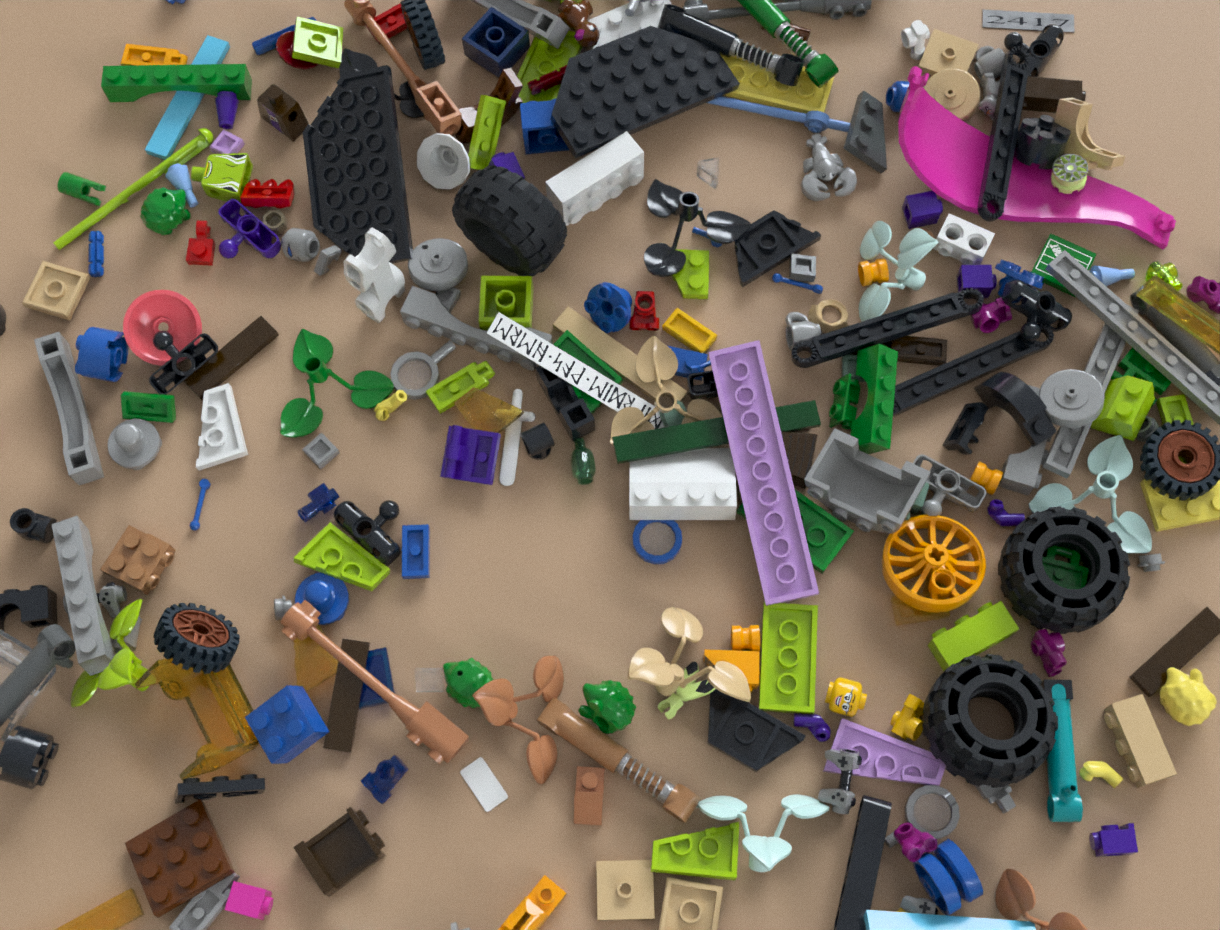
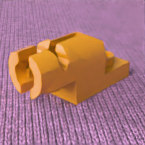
(535, 907)

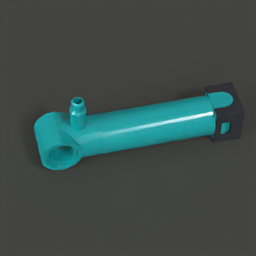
(1063, 800)

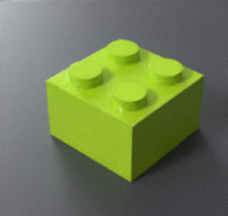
(506, 295)

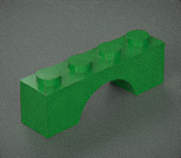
(874, 424)

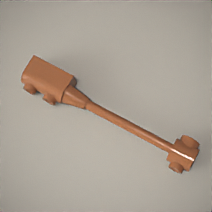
(430, 97)
(424, 724)

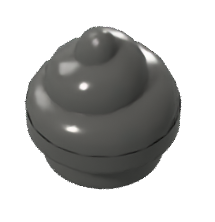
(1147, 428)

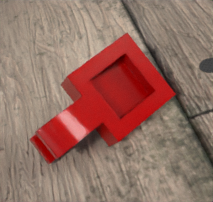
(201, 249)

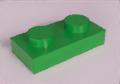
(148, 406)

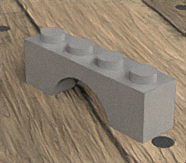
(1022, 469)

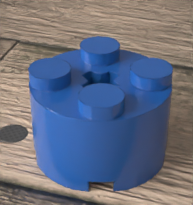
(101, 354)

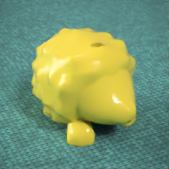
(1187, 697)

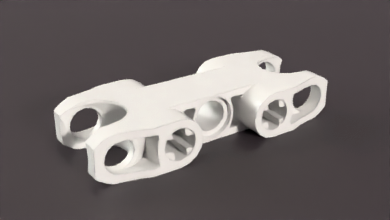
(374, 275)

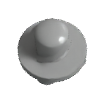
(134, 444)

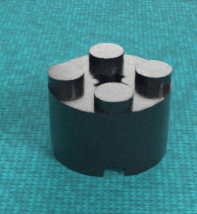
(1040, 141)
(26, 757)

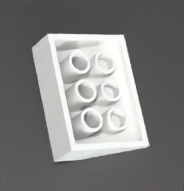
(684, 486)

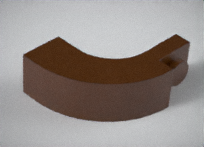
(506, 89)

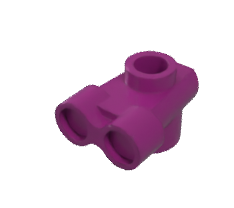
(1206, 291)
(991, 316)
(1049, 648)
(914, 842)

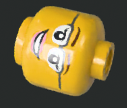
(845, 697)

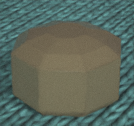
(275, 221)

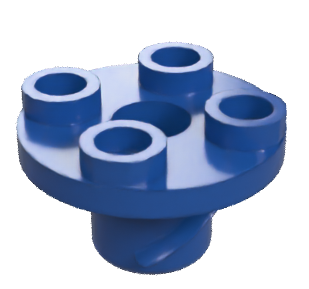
(1013, 273)
(609, 306)
(326, 595)

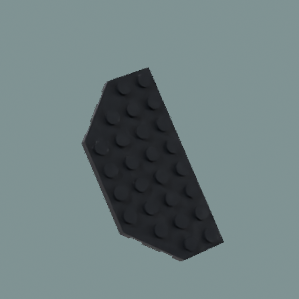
(635, 86)
(358, 164)

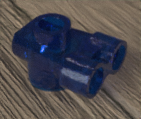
(321, 499)
(380, 782)

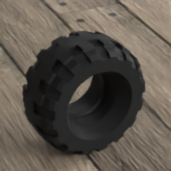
(509, 220)
(1043, 600)
(968, 750)

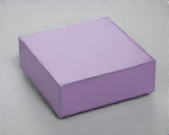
(226, 143)

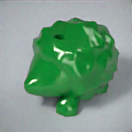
(164, 210)
(464, 680)
(608, 705)

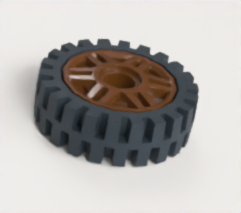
(423, 33)

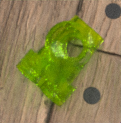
(1166, 272)

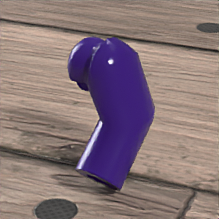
(1001, 516)
(815, 724)

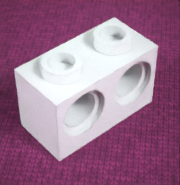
(965, 235)

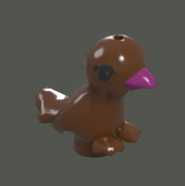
(576, 18)

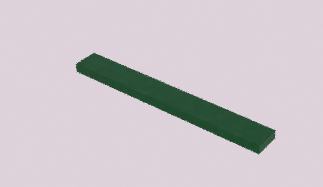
(703, 434)

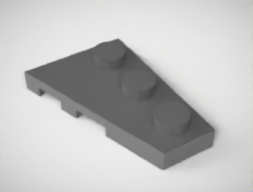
(866, 132)

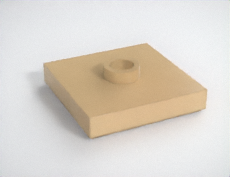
(947, 52)
(56, 290)
(625, 890)
(690, 905)

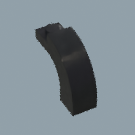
(1020, 402)

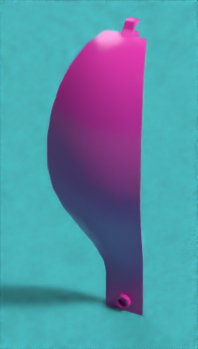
(952, 162)

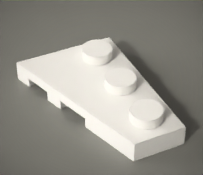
(221, 429)

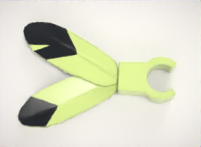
(690, 692)

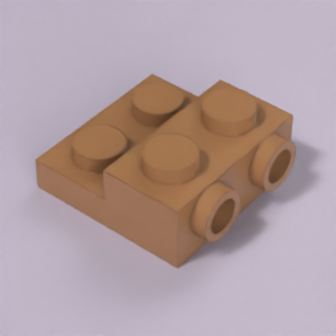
(138, 560)

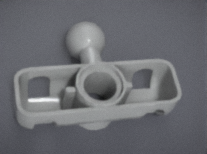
(956, 494)

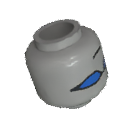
(300, 244)

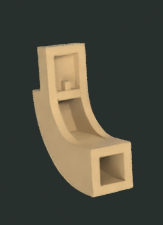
(1075, 116)

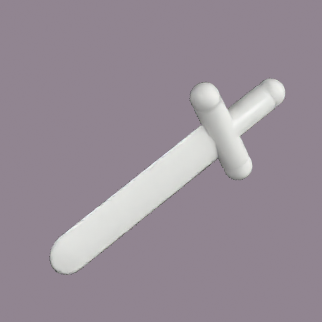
(511, 442)

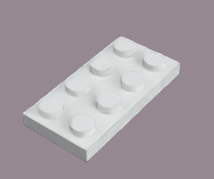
(617, 24)

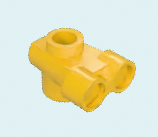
(907, 722)

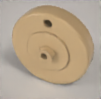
(955, 92)

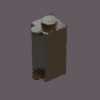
(1044, 93)

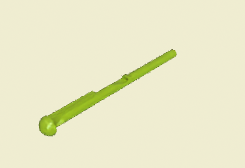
(179, 157)

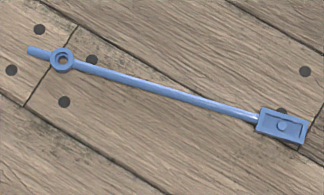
(814, 120)

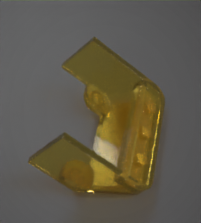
(217, 706)

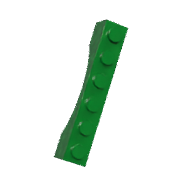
(137, 81)

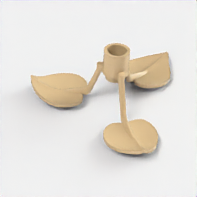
(658, 363)
(650, 666)

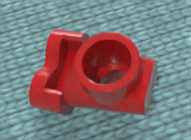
(644, 318)

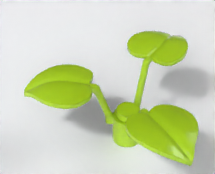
(120, 669)

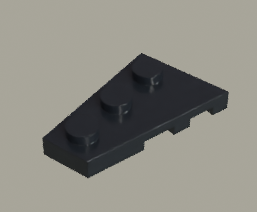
(247, 785)

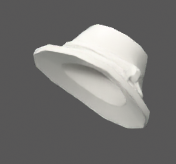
(443, 161)

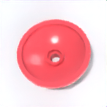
(150, 310)

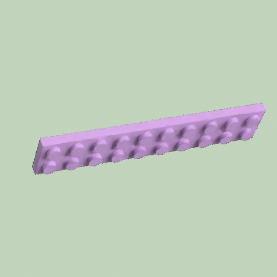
(763, 474)

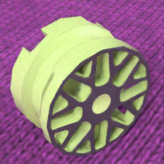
(1069, 173)

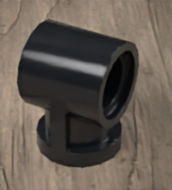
(538, 441)
(39, 529)

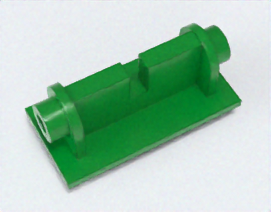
(845, 392)

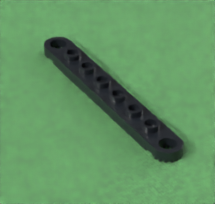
(1003, 134)
(887, 327)
(967, 369)

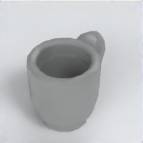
(989, 61)
(800, 330)

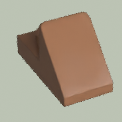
(589, 796)

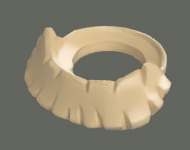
(815, 315)

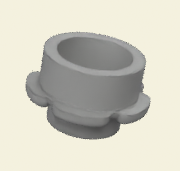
(1150, 562)
(281, 606)

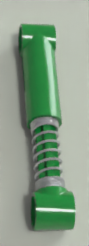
(818, 66)

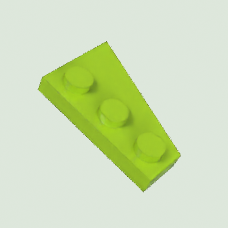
(342, 558)
(699, 854)

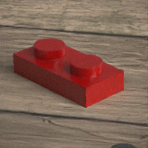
(390, 22)

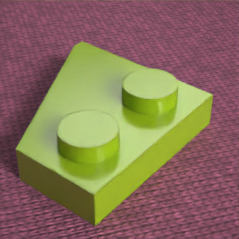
(694, 277)

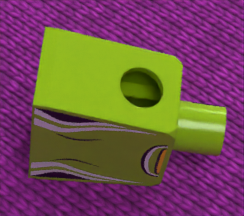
(224, 175)

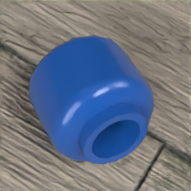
(895, 95)

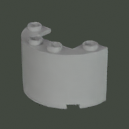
(862, 486)

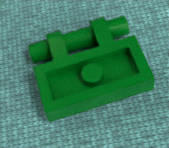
(1140, 368)
(1065, 574)

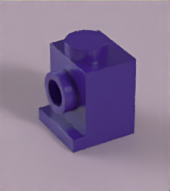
(1114, 842)

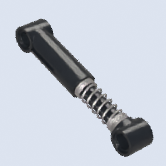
(677, 20)

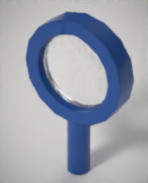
(657, 540)

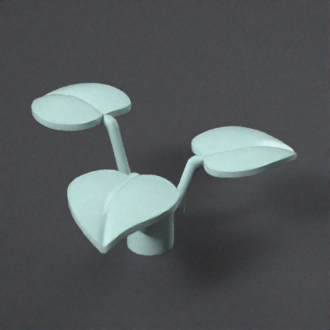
(912, 249)
(1111, 464)
(763, 851)

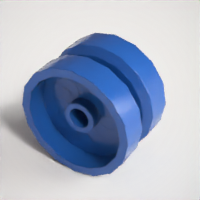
(948, 877)

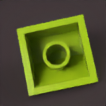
(1125, 407)

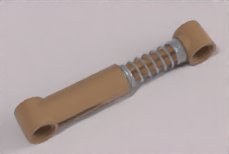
(610, 754)

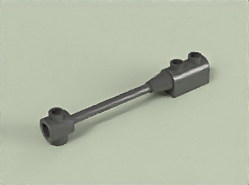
(835, 8)

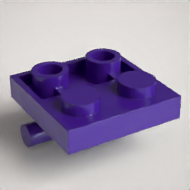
(470, 455)

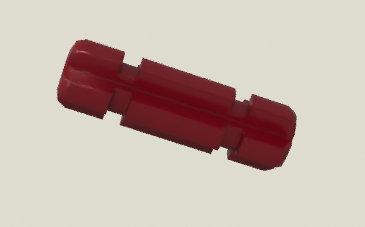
(546, 81)

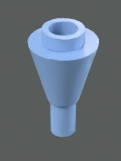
(180, 179)
(1111, 275)

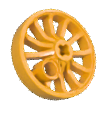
(933, 562)

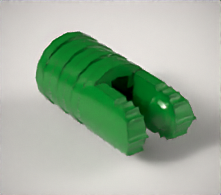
(79, 187)

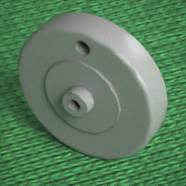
(438, 264)
(1072, 398)

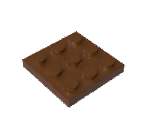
(179, 858)

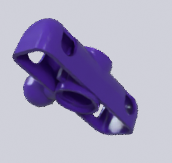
(258, 238)

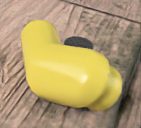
(389, 405)
(1100, 769)

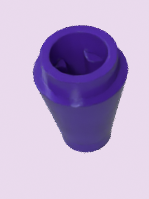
(226, 108)

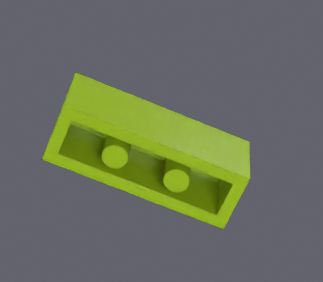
(972, 634)

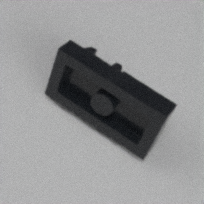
(964, 427)

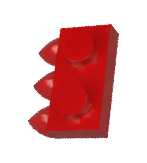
(268, 194)

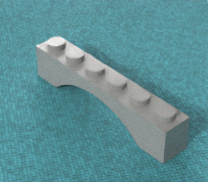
(533, 18)
(425, 311)
(78, 439)
(88, 627)

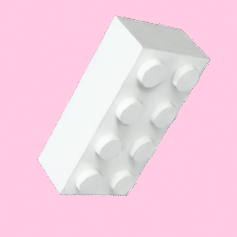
(596, 178)

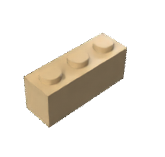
(1139, 741)

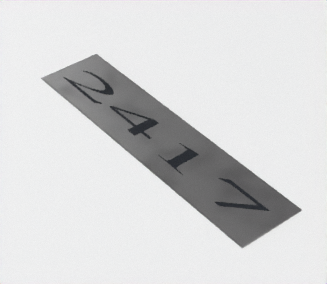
(1026, 20)

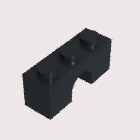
(569, 408)
(36, 605)

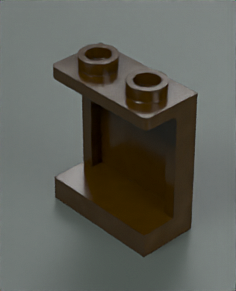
(341, 851)

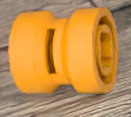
(873, 272)
(986, 477)
(745, 638)

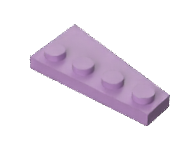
(886, 756)

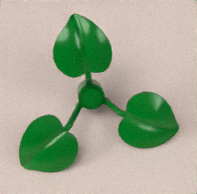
(310, 356)

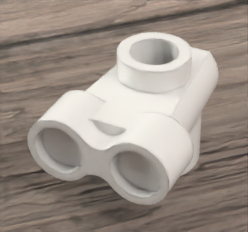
(914, 38)

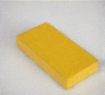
(689, 331)

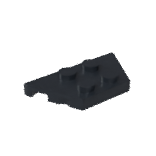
(769, 244)
(748, 732)

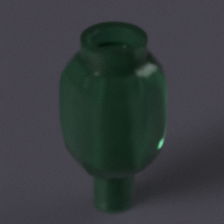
(582, 463)

